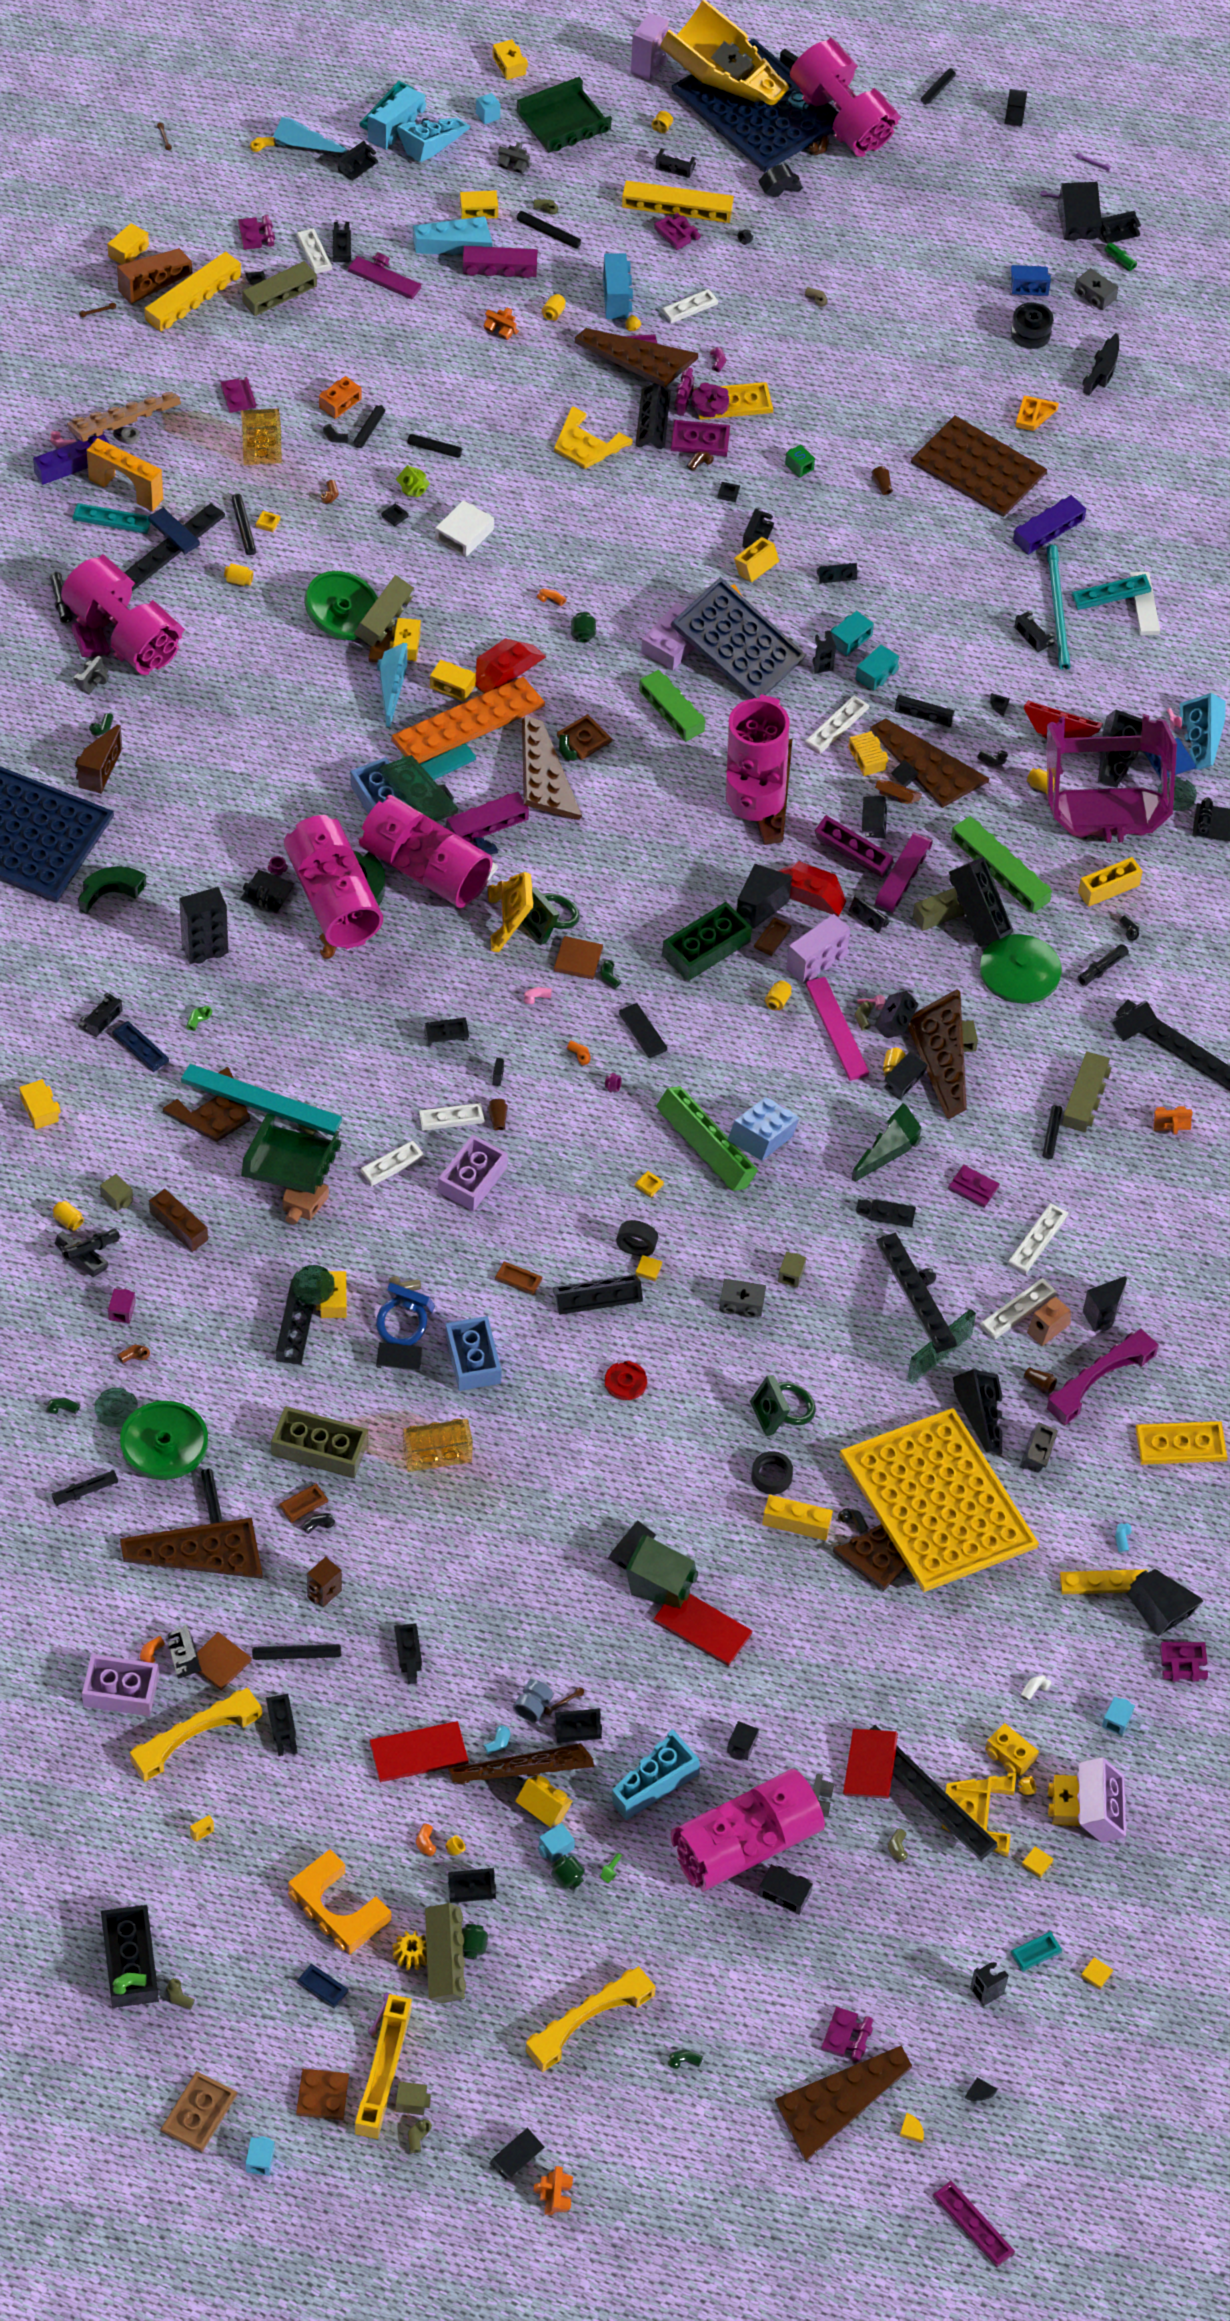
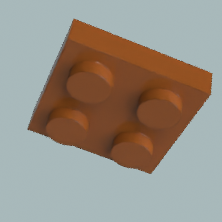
(904, 794)
(322, 2094)

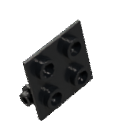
(1211, 821)
(267, 891)

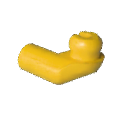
(261, 142)

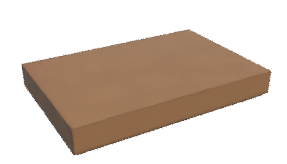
(199, 2112)

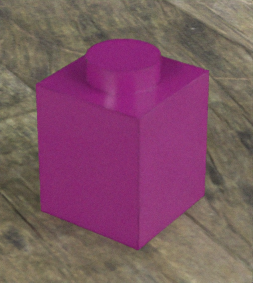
(121, 1305)

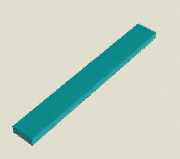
(261, 1099)

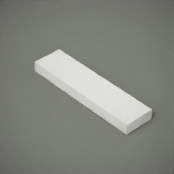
(1146, 610)
(836, 724)
(1038, 1238)
(1018, 1309)

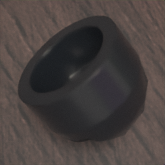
(746, 234)
(928, 1274)

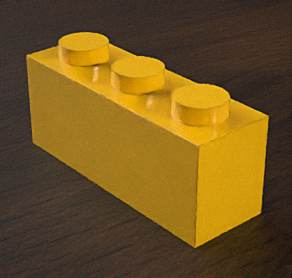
(1110, 881)
(797, 1517)

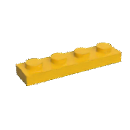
(1097, 1581)

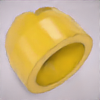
(632, 323)
(1028, 1786)
(455, 1846)

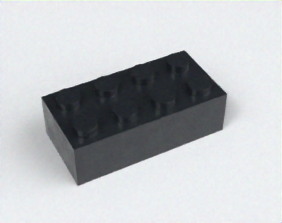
(204, 925)
(129, 1951)

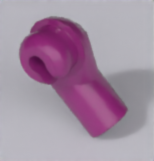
(719, 355)

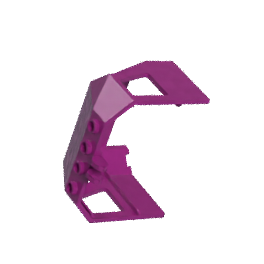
(1113, 809)

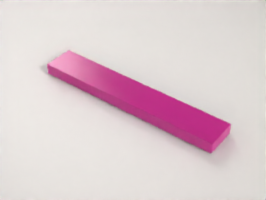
(837, 1028)

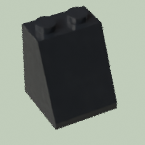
(1080, 210)
(763, 894)
(1162, 1600)

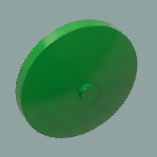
(338, 603)
(1020, 968)
(164, 1440)

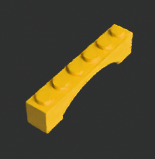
(238, 1709)
(631, 1989)
(384, 2066)

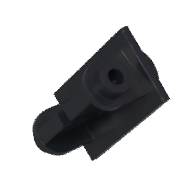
(837, 573)
(867, 914)

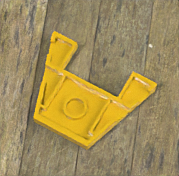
(583, 447)
(516, 904)
(975, 1799)

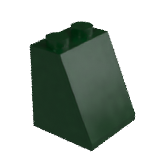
(660, 1573)

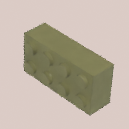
(319, 1442)

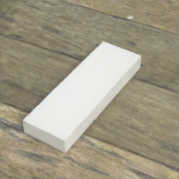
(314, 251)
(689, 306)
(451, 1116)
(392, 1163)

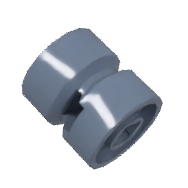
(533, 1701)

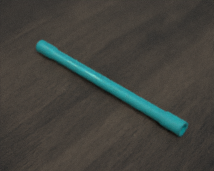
(1063, 654)

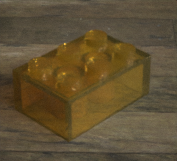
(261, 436)
(437, 1445)

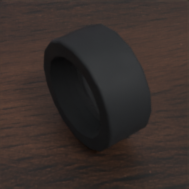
(639, 1230)
(769, 1487)

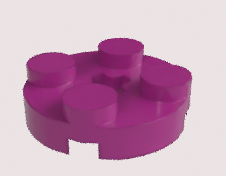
(710, 391)

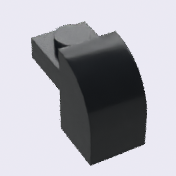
(1015, 107)
(778, 179)

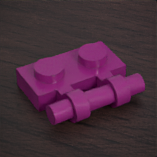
(250, 233)
(673, 233)
(684, 391)
(1184, 1654)
(840, 2030)

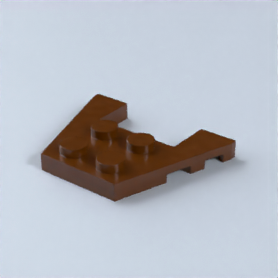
(213, 1119)

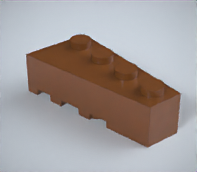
(152, 274)

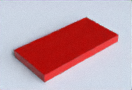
(705, 1628)
(419, 1751)

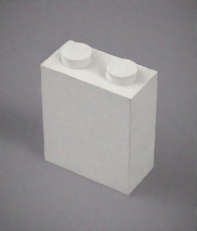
(464, 528)

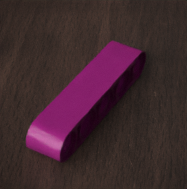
(902, 872)

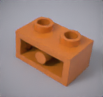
(340, 397)

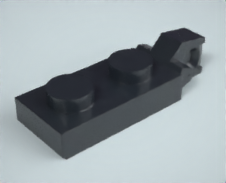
(887, 1212)
(90, 1262)
(408, 1650)

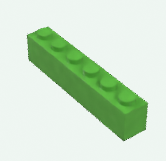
(1002, 864)
(706, 1138)

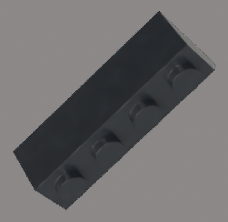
(980, 902)

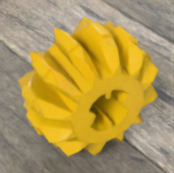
(410, 1958)

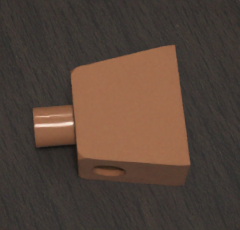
(303, 1204)
(1053, 1317)

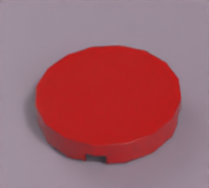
(626, 1380)

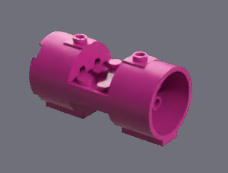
(825, 76)
(100, 595)
(757, 758)
(426, 851)
(333, 881)
(747, 1830)

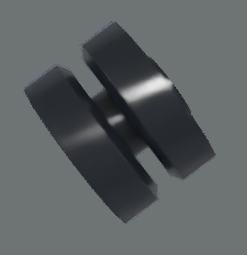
(1032, 325)

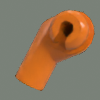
(552, 594)
(581, 1051)
(149, 1648)
(423, 1842)

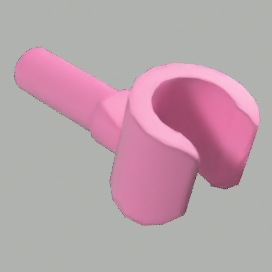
(1174, 720)
(878, 1001)

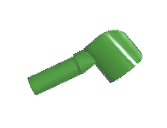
(608, 1873)

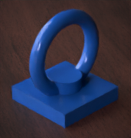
(410, 1301)

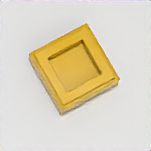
(267, 521)
(649, 1184)
(648, 1268)
(202, 1828)
(1037, 1862)
(1096, 1973)

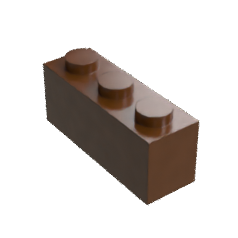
(178, 1220)

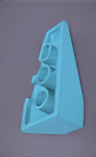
(297, 134)
(429, 138)

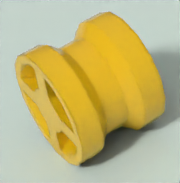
(662, 122)

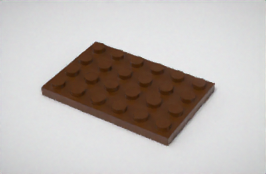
(979, 465)

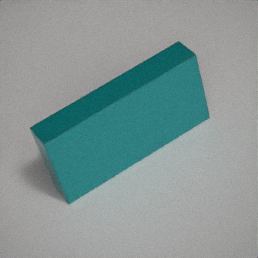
(1036, 1951)

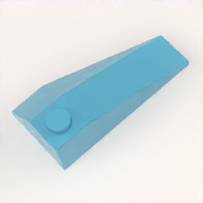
(392, 673)
(1204, 723)

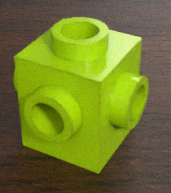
(413, 481)

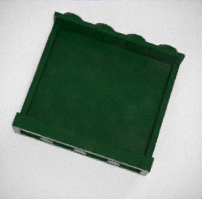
(562, 115)
(289, 1157)

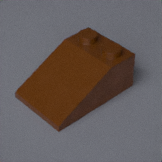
(98, 760)

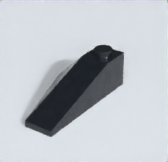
(1116, 763)
(978, 1397)

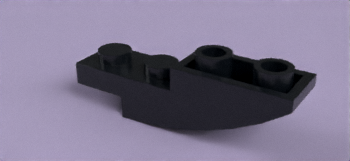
(1104, 366)

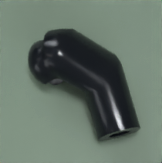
(1132, 928)

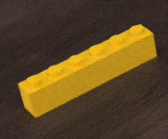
(677, 200)
(193, 291)

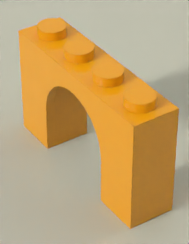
(147, 478)
(347, 1930)

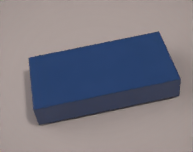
(322, 1986)

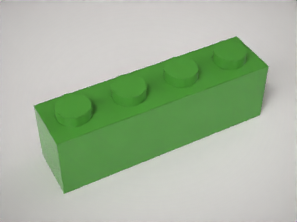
(672, 705)

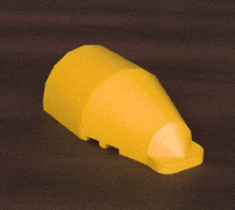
(699, 42)

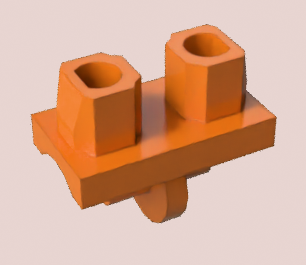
(502, 319)
(1172, 1119)
(550, 2191)

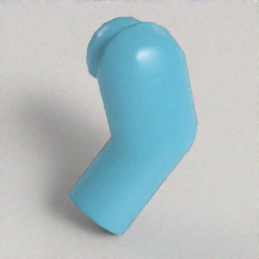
(1120, 1536)
(501, 1740)

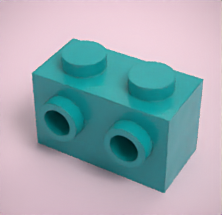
(852, 632)
(877, 667)

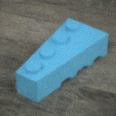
(403, 109)
(451, 236)
(656, 1776)

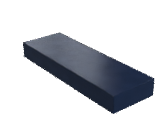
(173, 530)
(140, 1046)

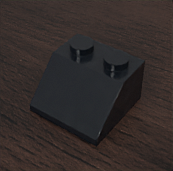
(1103, 1304)

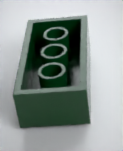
(706, 941)

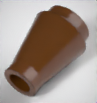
(882, 479)
(498, 1112)
(1041, 1380)

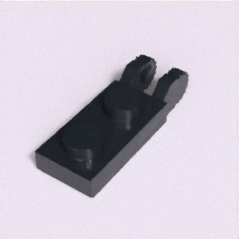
(341, 243)
(281, 1722)

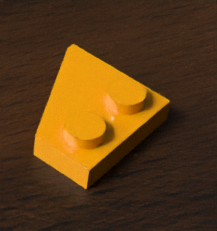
(1034, 412)

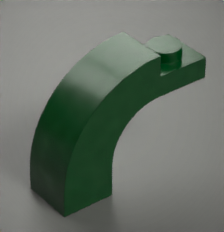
(373, 873)
(108, 880)

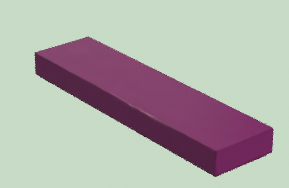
(384, 277)
(973, 2224)

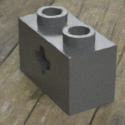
(724, 57)
(1096, 289)
(733, 1293)

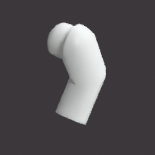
(1034, 1684)

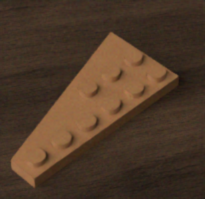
(120, 417)

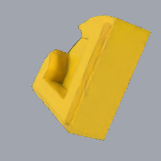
(912, 2129)

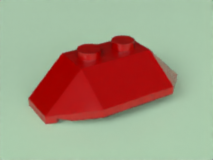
(505, 663)
(1074, 725)
(815, 888)

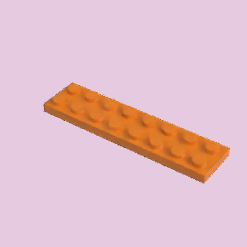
(468, 720)

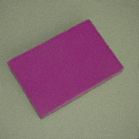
(700, 437)

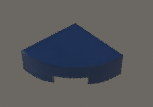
(486, 846)

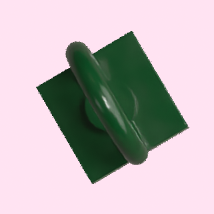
(544, 916)
(772, 1406)

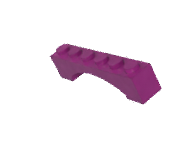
(1135, 1349)

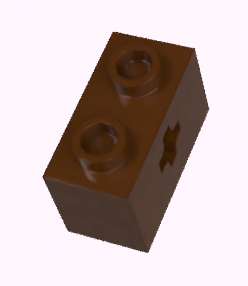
(324, 1582)

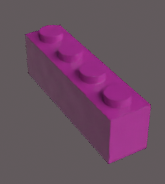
(500, 261)
(489, 817)
(854, 846)

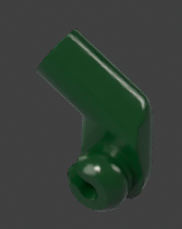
(99, 729)
(564, 749)
(607, 974)
(65, 1403)
(684, 2056)

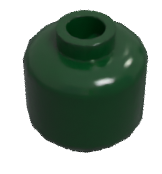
(583, 627)
(568, 1872)
(474, 1941)

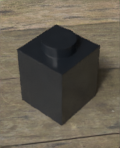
(742, 1741)

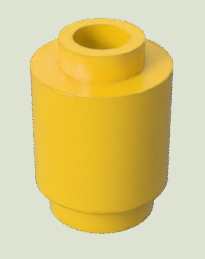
(554, 307)
(238, 575)
(1038, 779)
(778, 995)
(892, 1058)
(67, 1215)

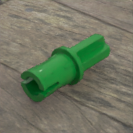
(1120, 256)

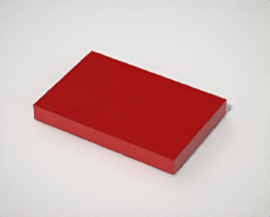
(870, 1763)

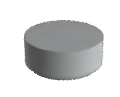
(130, 435)

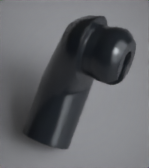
(333, 436)
(994, 760)
(855, 1517)
(318, 1519)

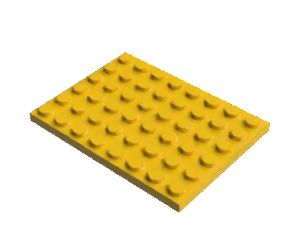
(938, 1499)

